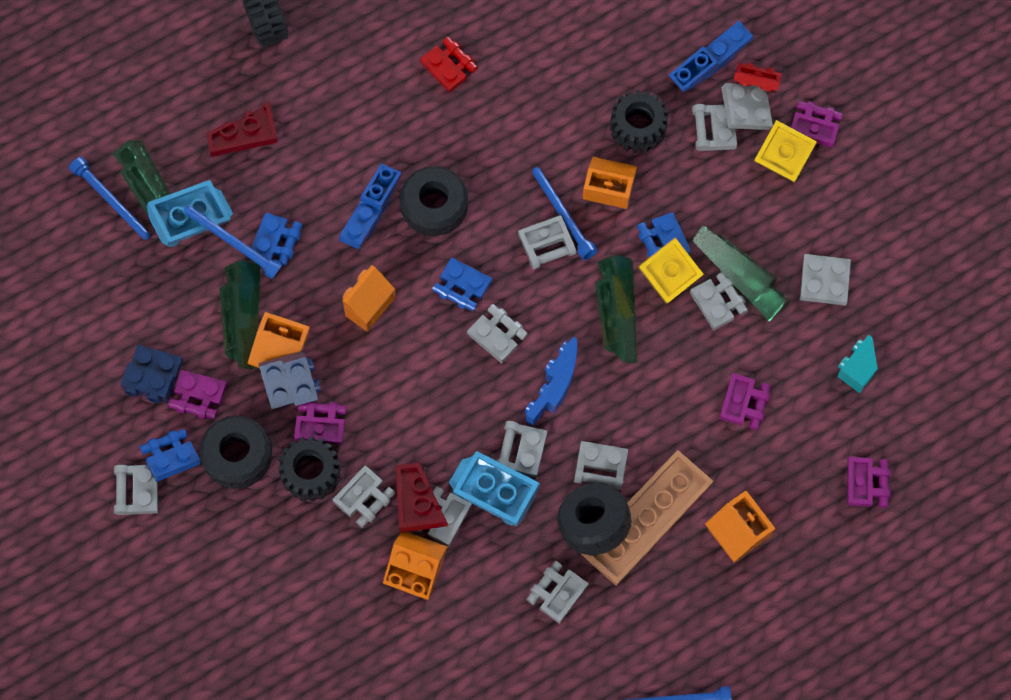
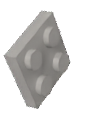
(746, 107)
(825, 279)

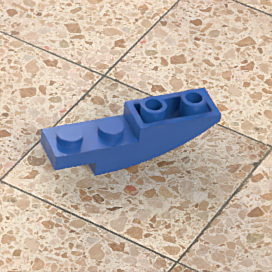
(712, 58)
(371, 207)
(559, 375)

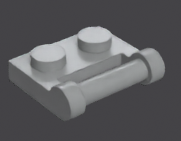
(722, 136)
(544, 235)
(529, 450)
(601, 458)
(144, 490)

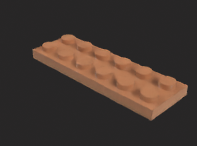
(653, 514)

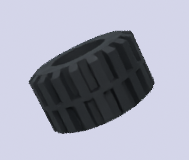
(266, 21)
(641, 105)
(309, 450)

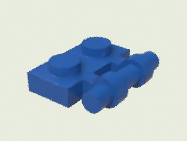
(665, 229)
(270, 235)
(464, 278)
(170, 461)

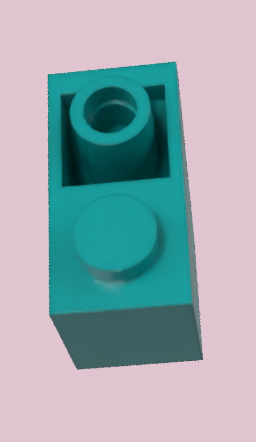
(861, 366)

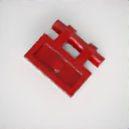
(444, 69)
(764, 78)

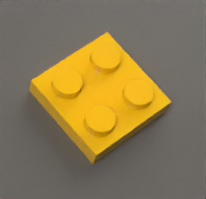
(785, 151)
(670, 270)

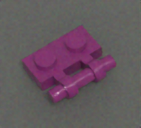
(817, 129)
(199, 388)
(737, 400)
(328, 429)
(860, 482)

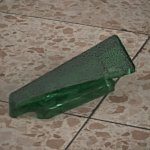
(141, 173)
(743, 272)
(617, 307)
(240, 310)

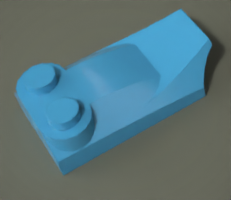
(171, 221)
(494, 488)

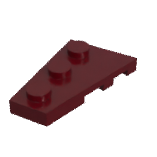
(249, 132)
(416, 501)

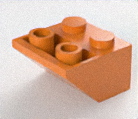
(609, 182)
(368, 298)
(277, 338)
(740, 526)
(414, 564)

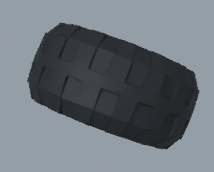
(434, 181)
(240, 473)
(603, 534)

